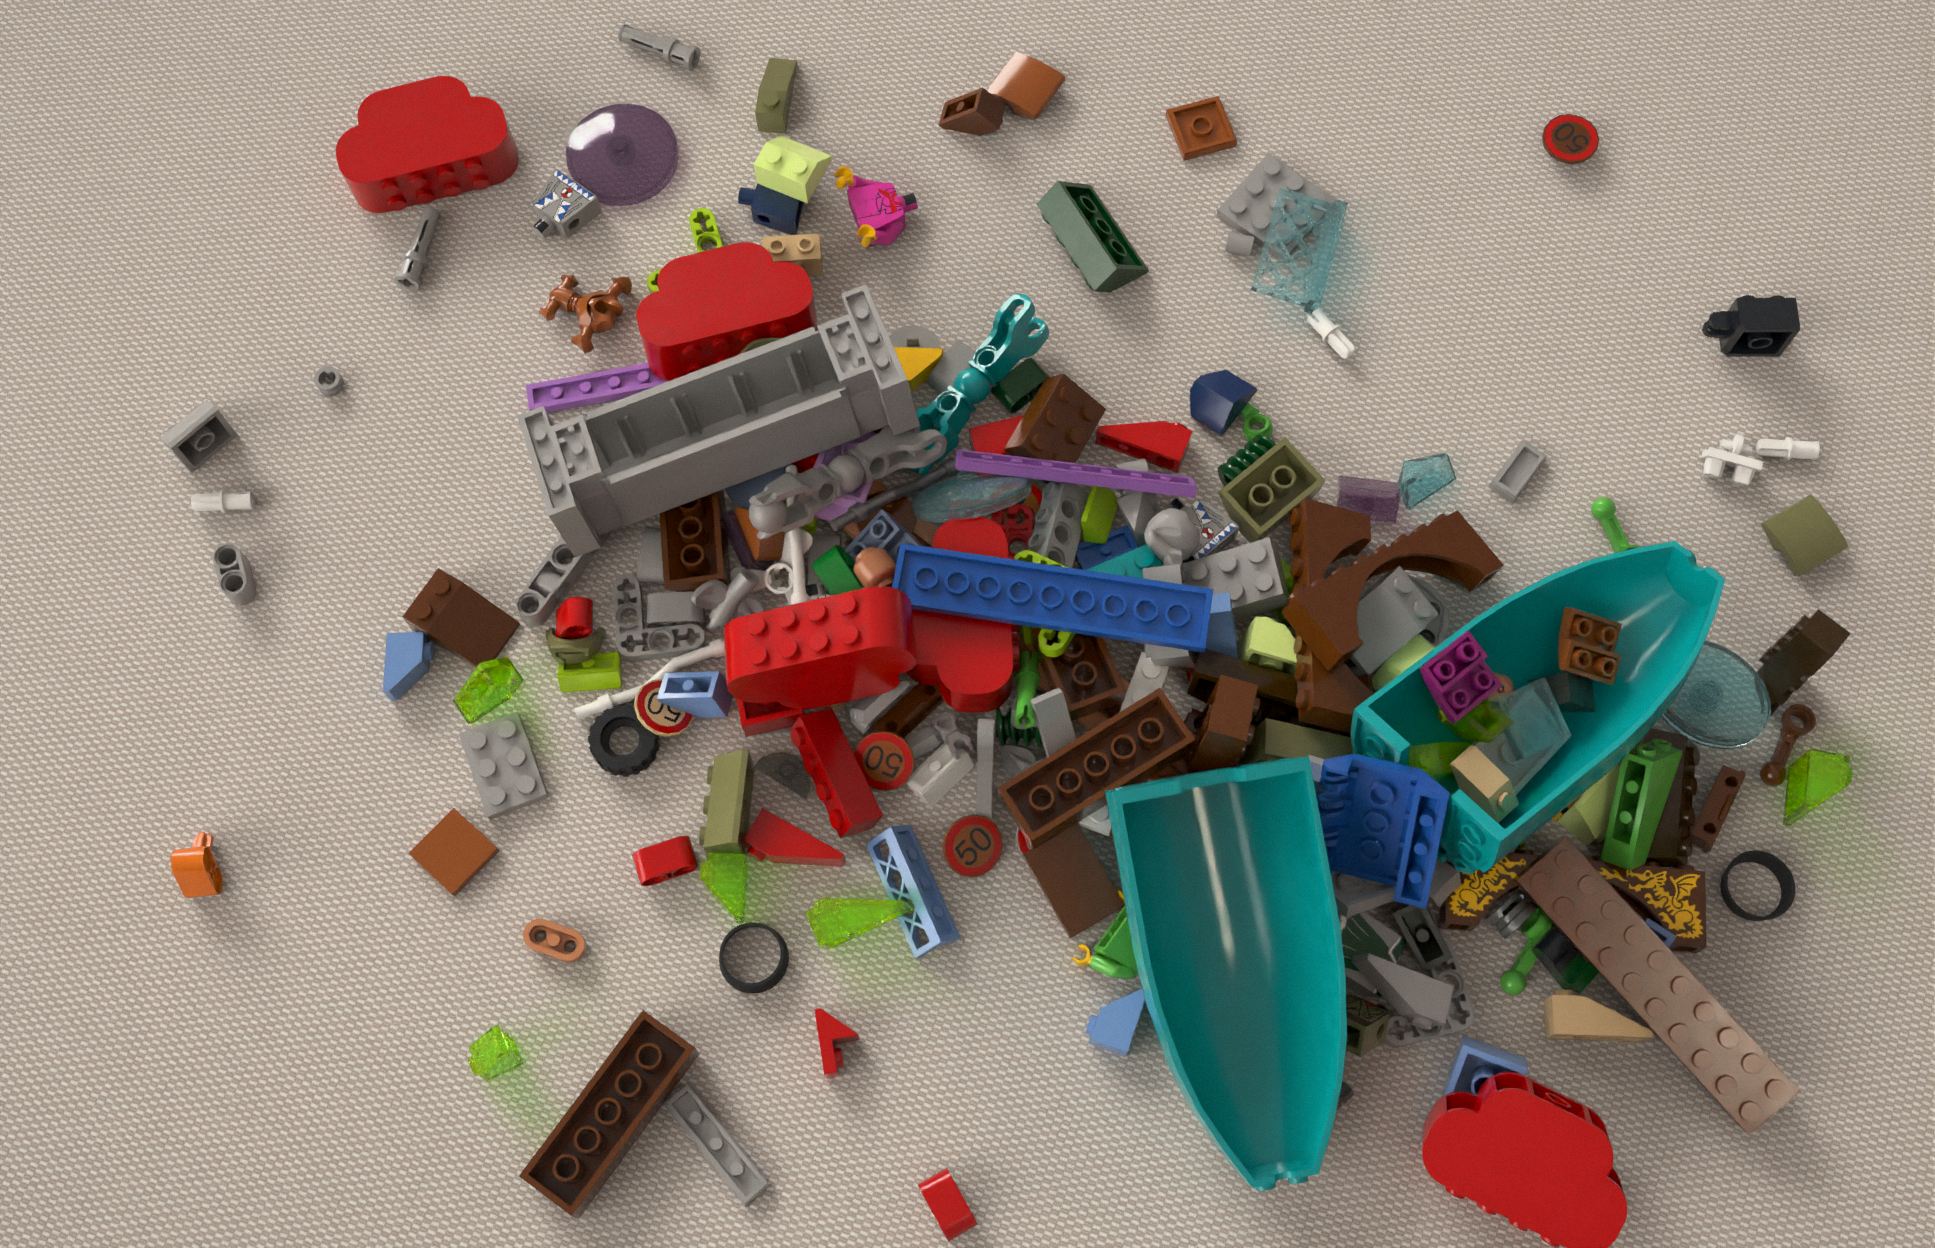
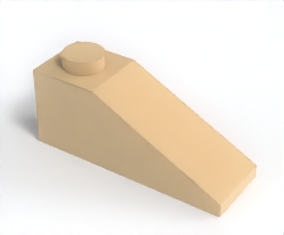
(1584, 1019)

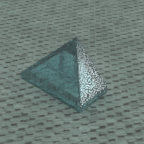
(1424, 477)

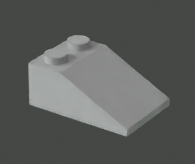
(1388, 618)

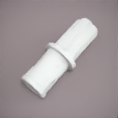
(1331, 334)
(1788, 449)
(223, 501)

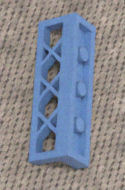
(917, 885)

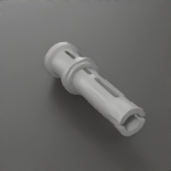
(670, 49)
(414, 259)

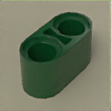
(1020, 385)

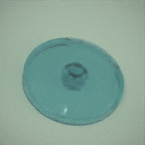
(968, 496)
(1721, 701)

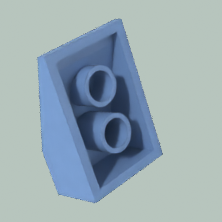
(1477, 1063)

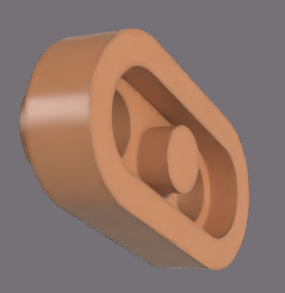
(556, 940)

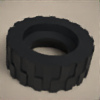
(615, 763)

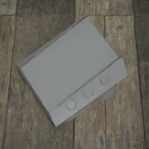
(871, 709)

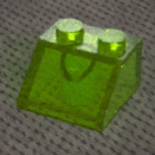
(1813, 781)

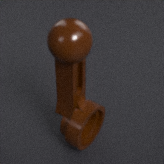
(1773, 772)

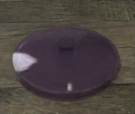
(622, 154)

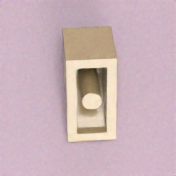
(1484, 783)

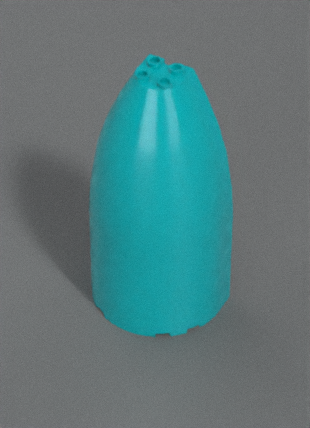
(1665, 619)
(1240, 955)

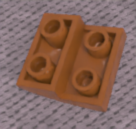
(1026, 85)
(1588, 645)

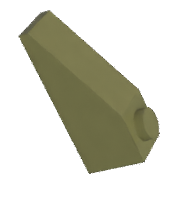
(775, 95)

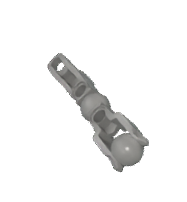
(845, 473)

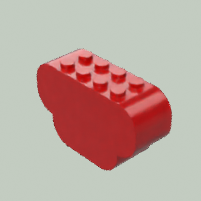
(425, 145)
(718, 305)
(822, 649)
(963, 654)
(1529, 1159)

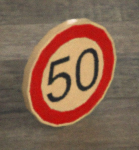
(659, 717)

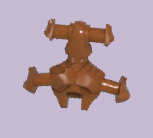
(594, 310)

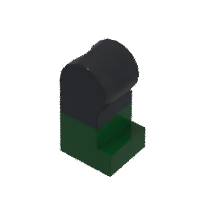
(1564, 962)

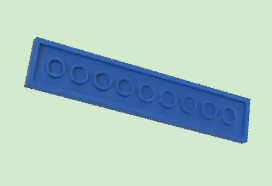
(1054, 597)

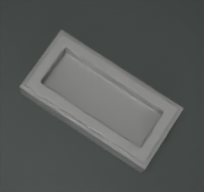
(1517, 471)

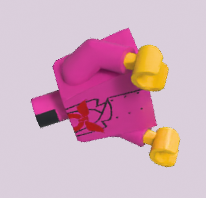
(875, 208)

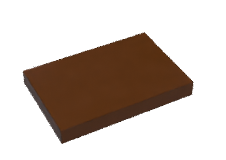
(1073, 880)

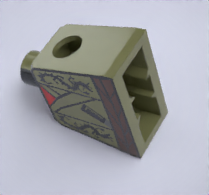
(1365, 1025)

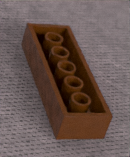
(1110, 756)
(609, 1115)

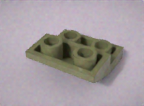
(1804, 535)

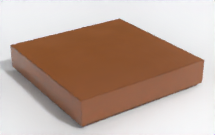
(1201, 128)
(454, 852)

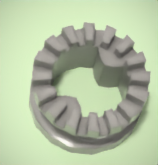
(329, 372)

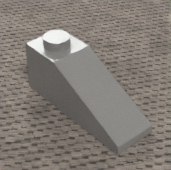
(1407, 991)

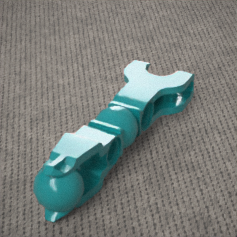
(990, 364)

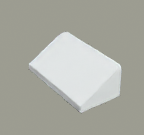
(939, 774)

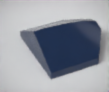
(1219, 399)

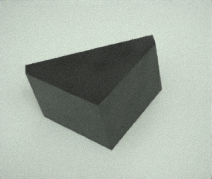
(1571, 692)

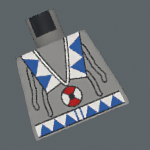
(563, 206)
(1214, 527)

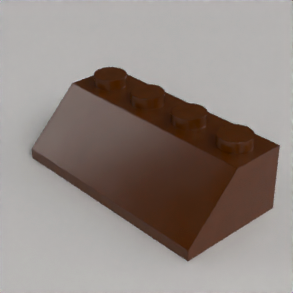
(695, 544)

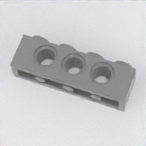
(1059, 522)

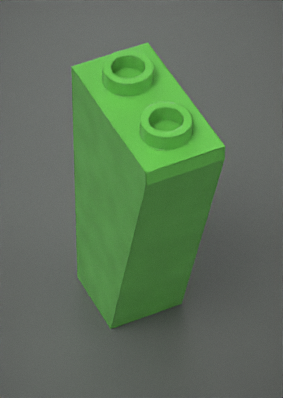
(1639, 802)

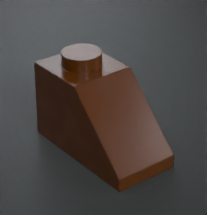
(973, 113)

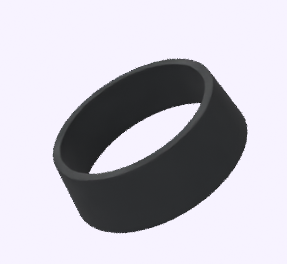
(1782, 874)
(769, 982)

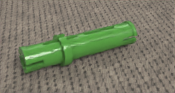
(1027, 680)

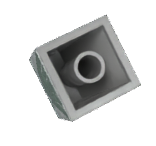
(1366, 935)

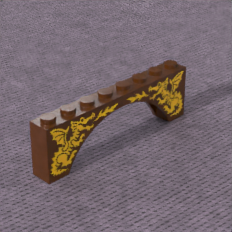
(1665, 895)

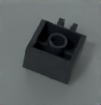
(1755, 326)

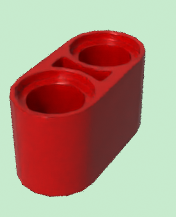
(574, 618)
(665, 860)
(947, 1204)

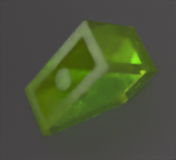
(487, 688)
(1481, 724)
(727, 881)
(494, 1054)

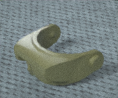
(575, 650)

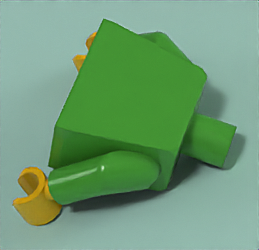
(1113, 951)

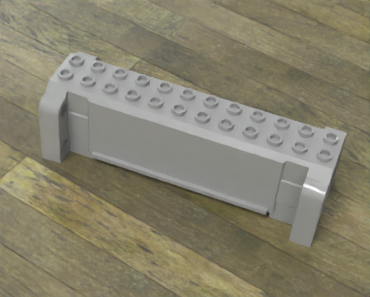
(719, 425)

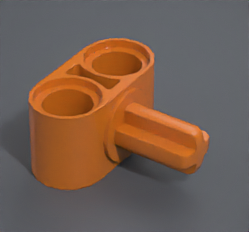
(197, 868)

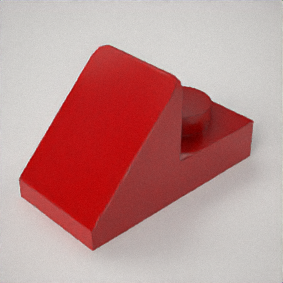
(832, 1032)

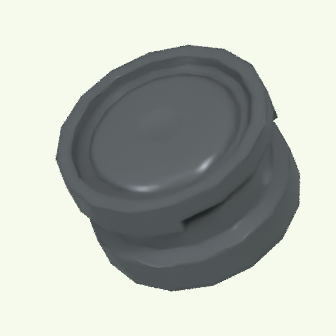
(1514, 917)

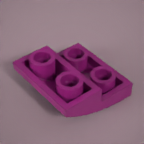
(1459, 677)

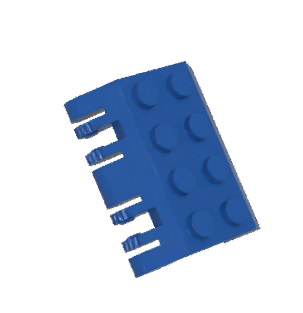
(1382, 823)

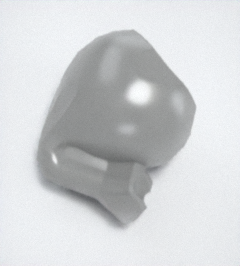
(1172, 536)

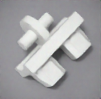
(1744, 466)

